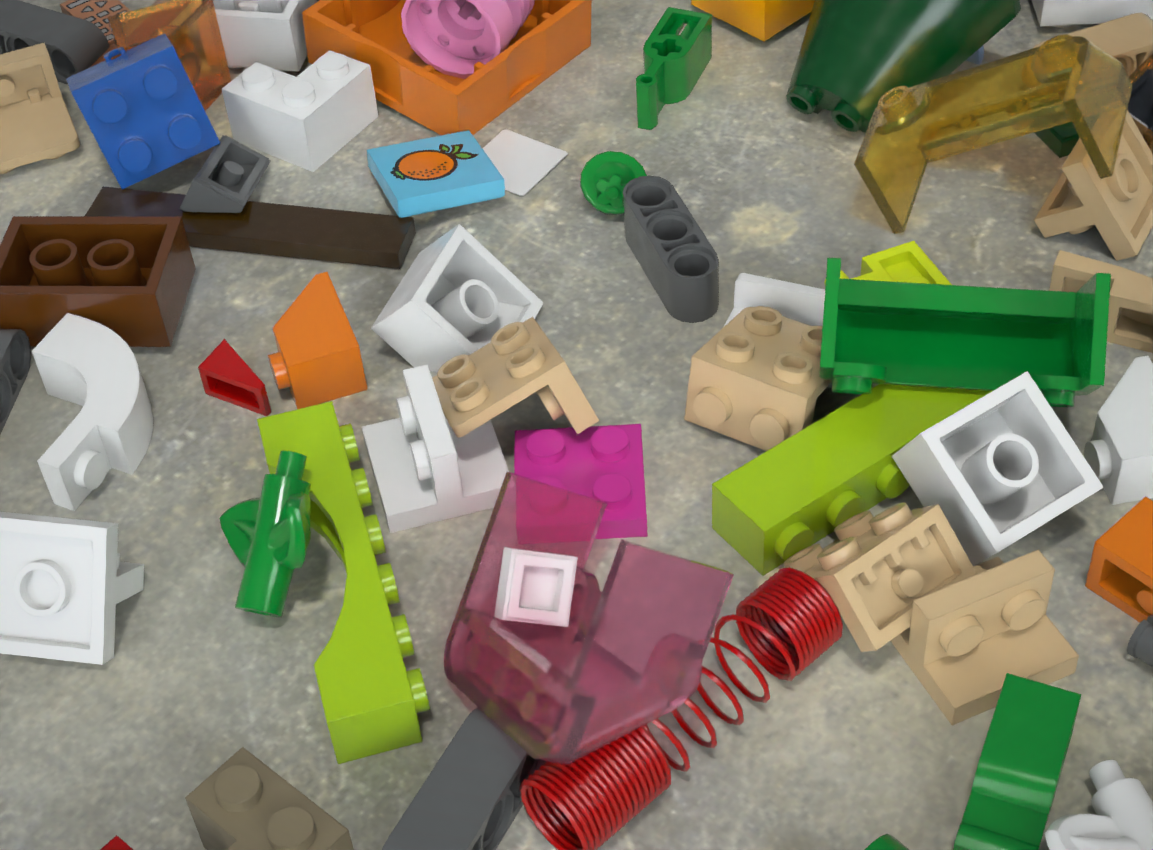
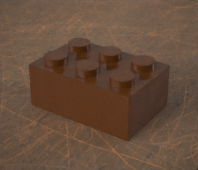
(101, 268)

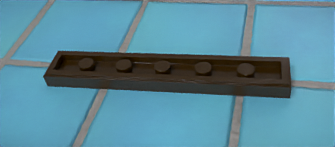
(275, 228)

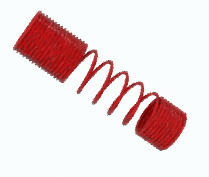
(589, 800)

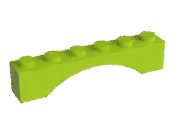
(361, 670)

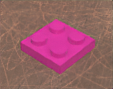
(594, 463)

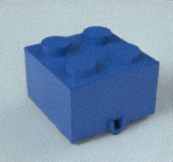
(142, 110)

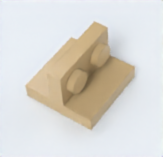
(1115, 204)
(980, 631)

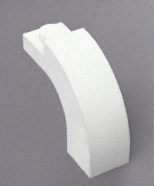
(115, 426)

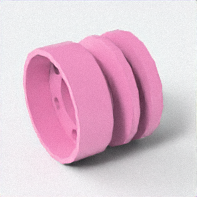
(462, 32)

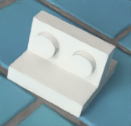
(424, 467)
(61, 587)

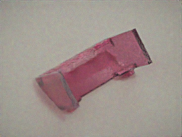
(625, 648)

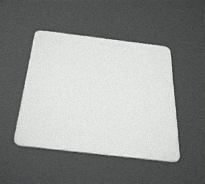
(522, 160)

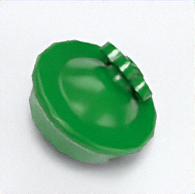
(605, 180)

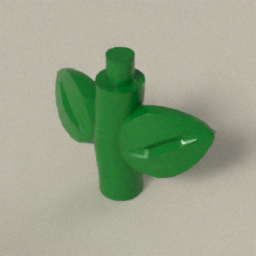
(271, 536)

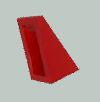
(232, 380)

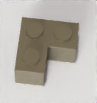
(256, 809)

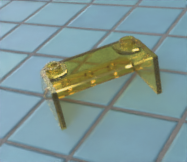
(990, 104)

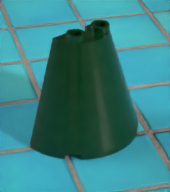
(871, 46)

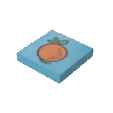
(435, 173)

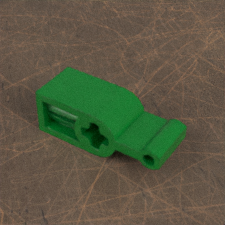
(672, 62)
(1019, 767)

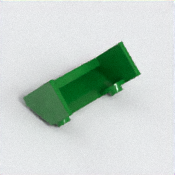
(963, 336)

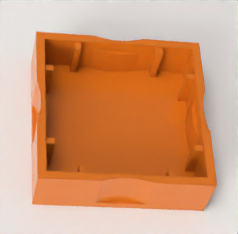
(444, 103)

